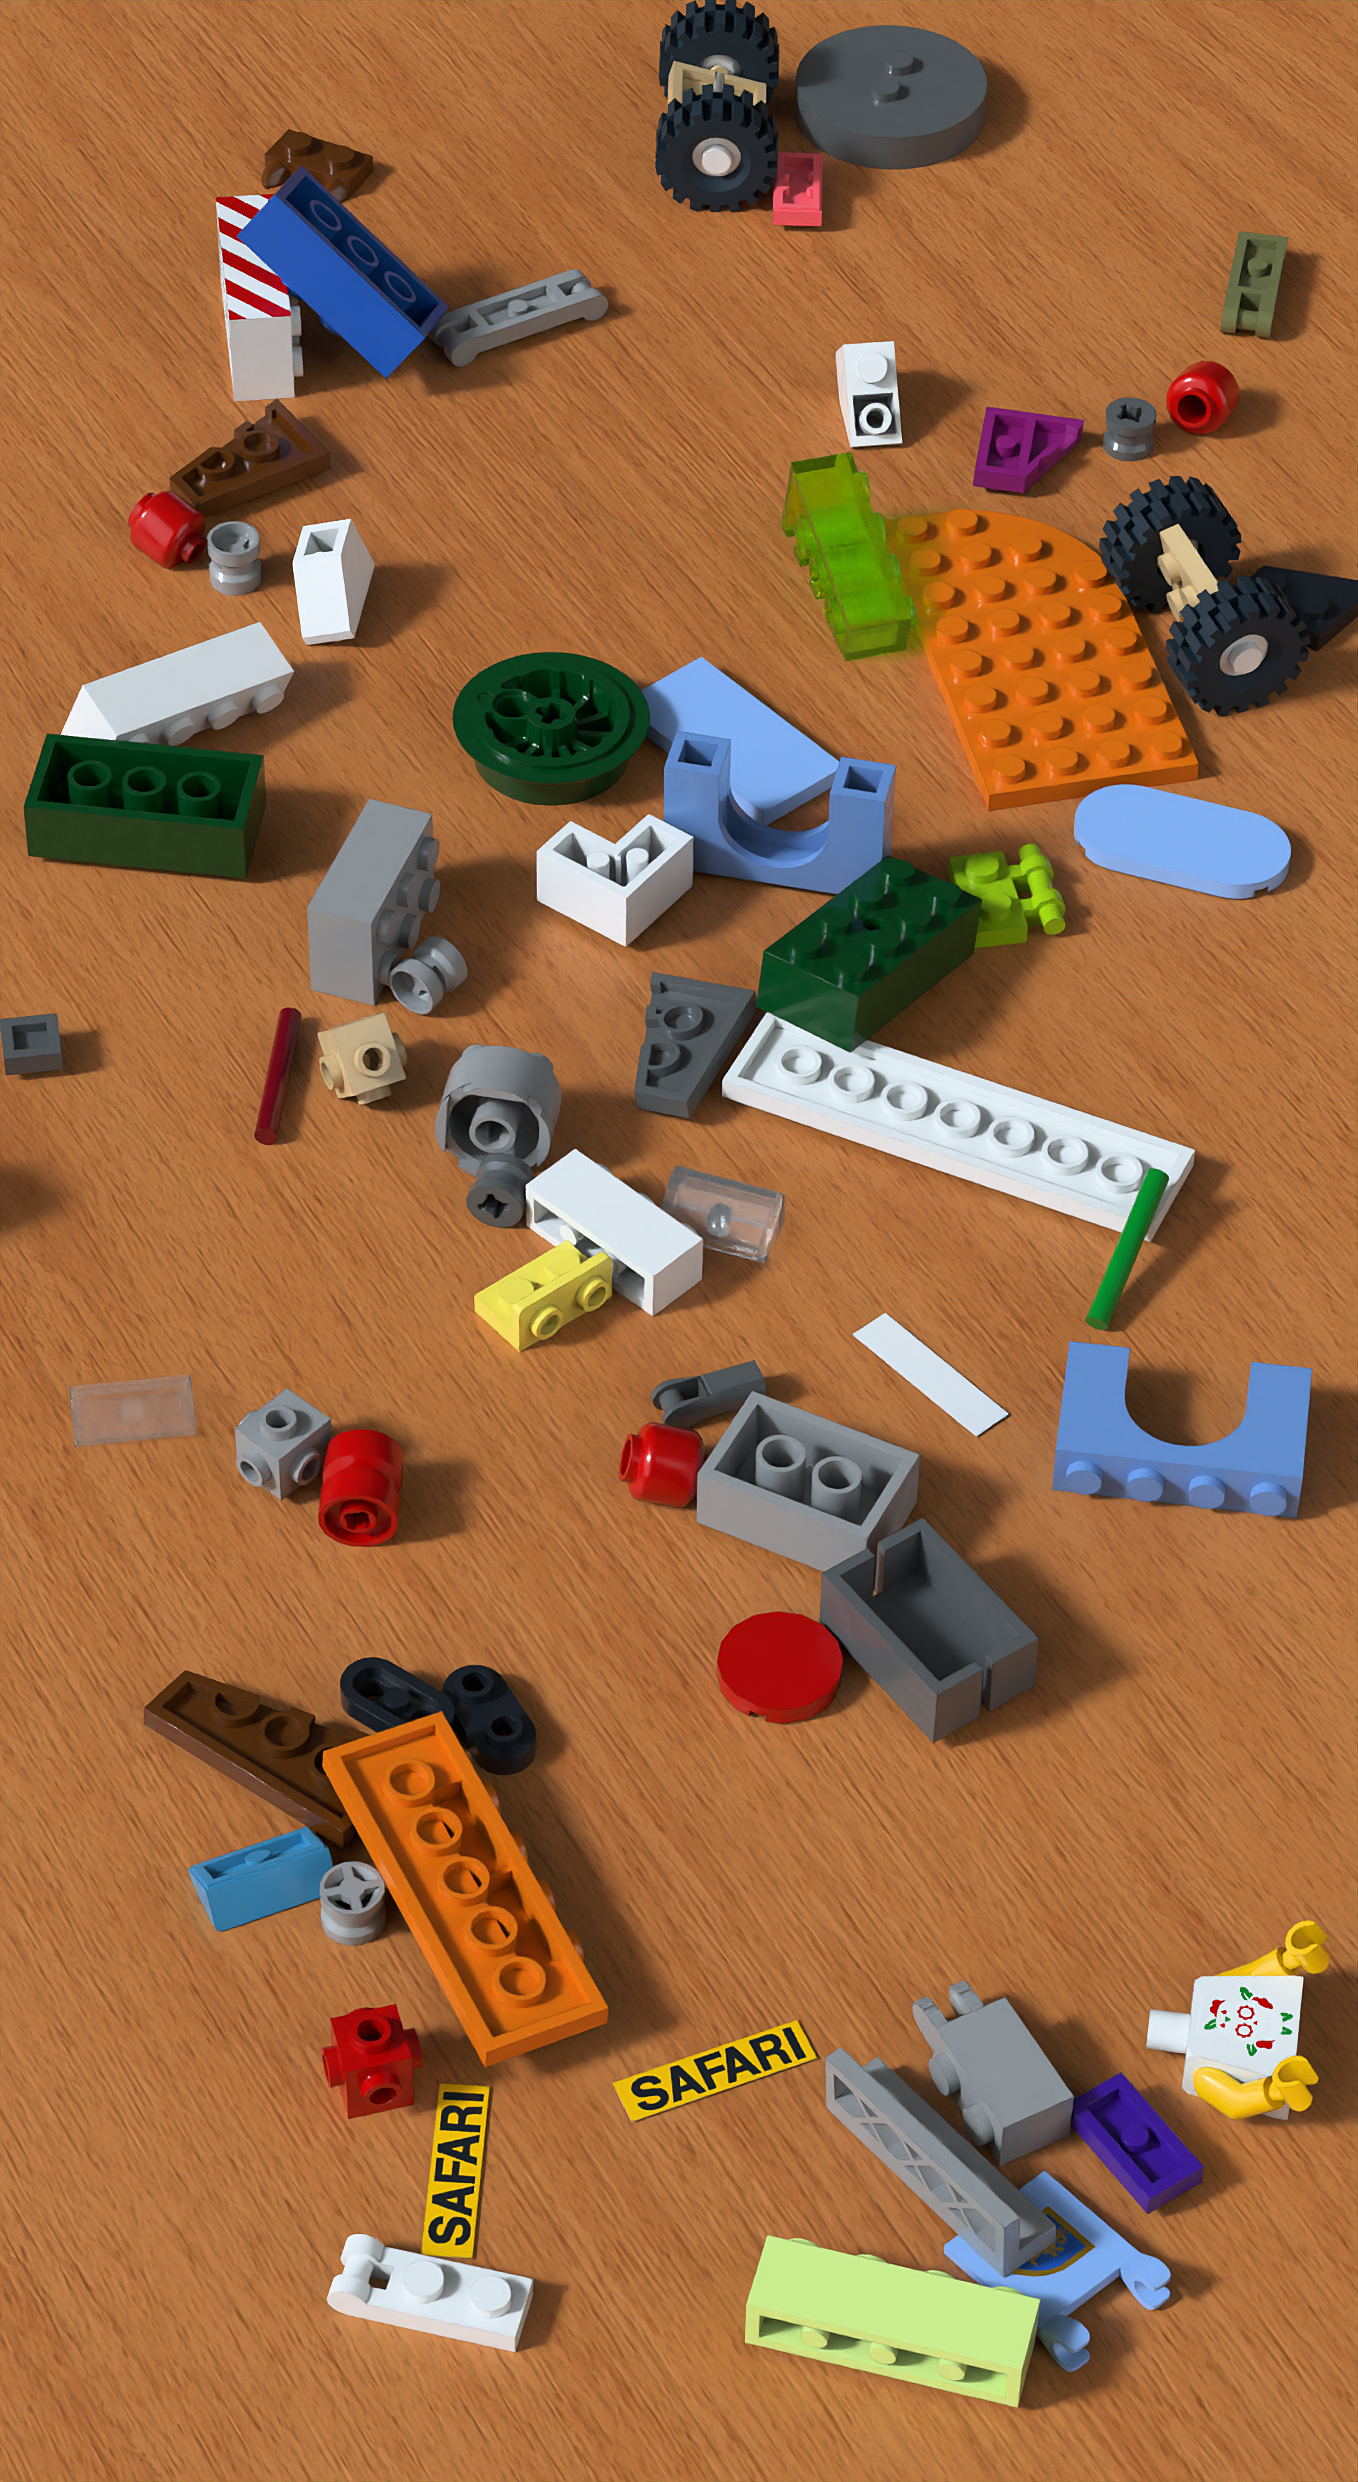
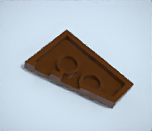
(254, 463)

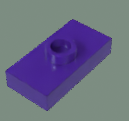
(1135, 2143)

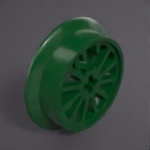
(551, 726)

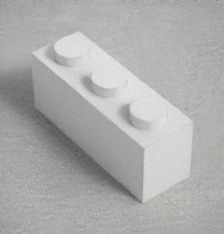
(596, 1212)

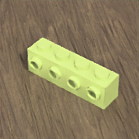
(892, 2320)

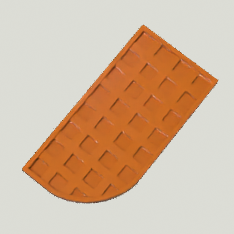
(1036, 659)

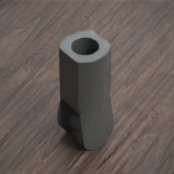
(707, 1396)

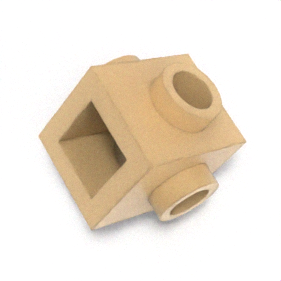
(362, 1058)

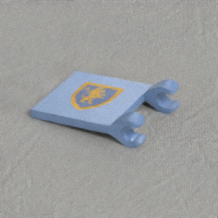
(1070, 2270)

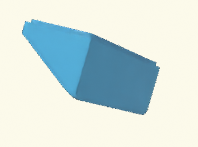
(261, 1878)

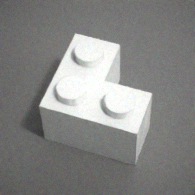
(616, 885)

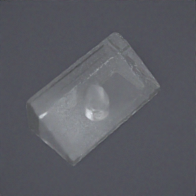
(726, 1212)
(132, 1411)

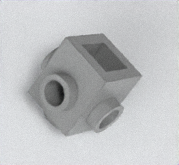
(282, 1444)

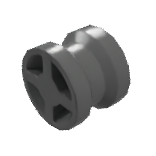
(1129, 429)
(499, 1190)

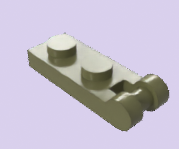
(1254, 283)

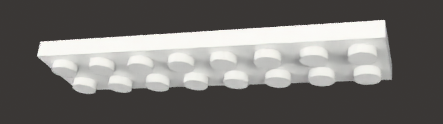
(956, 1123)

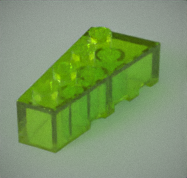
(847, 556)

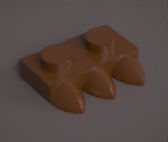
(331, 164)

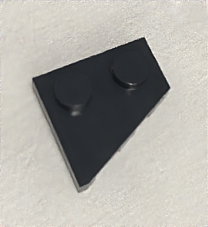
(1320, 600)

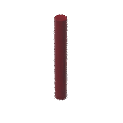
(278, 1076)

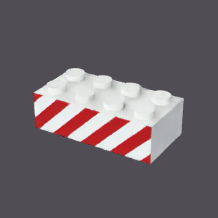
(258, 310)

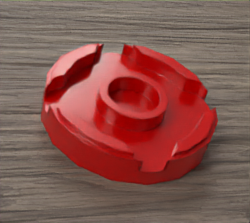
(779, 1666)

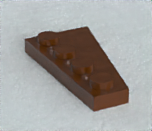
(257, 1747)

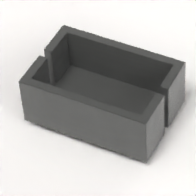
(930, 1632)

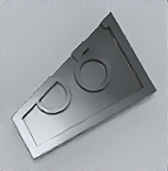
(687, 1040)

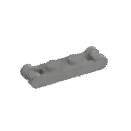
(517, 315)

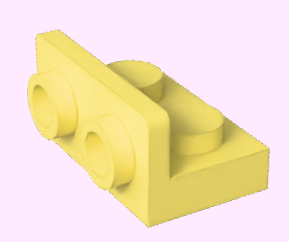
(545, 1294)

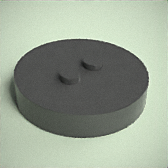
(890, 97)

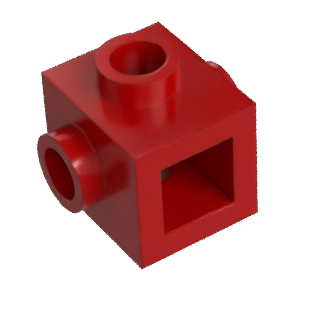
(372, 2060)

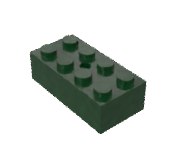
(145, 805)
(868, 953)

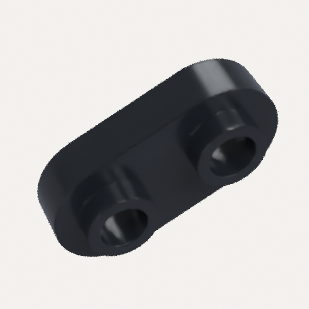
(400, 1693)
(486, 1714)

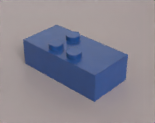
(343, 272)

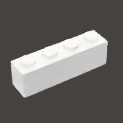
(184, 691)

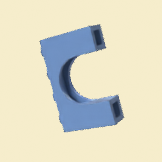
(739, 847)
(1111, 1456)

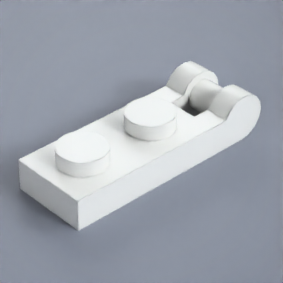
(431, 2294)

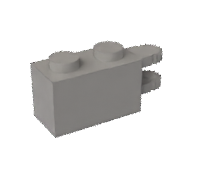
(995, 2074)

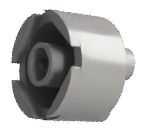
(498, 1104)

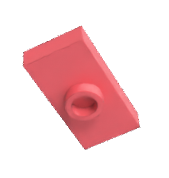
(798, 189)

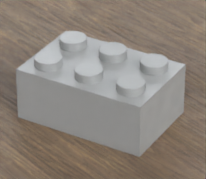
(372, 901)
(805, 1484)

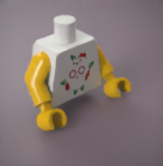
(1246, 2031)

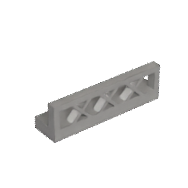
(936, 2162)

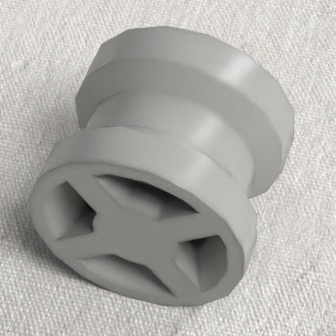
(364, 1891)

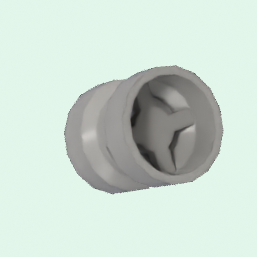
(234, 558)
(433, 970)

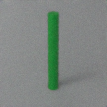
(1127, 1249)

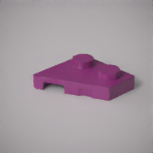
(1021, 447)

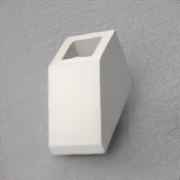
(869, 393)
(331, 580)

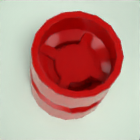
(361, 1488)

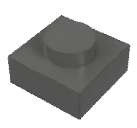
(31, 1044)

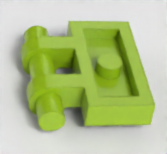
(1002, 914)

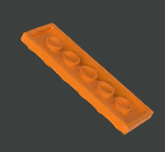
(466, 1888)

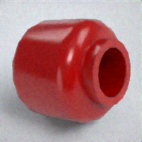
(1202, 397)
(167, 529)
(662, 1464)

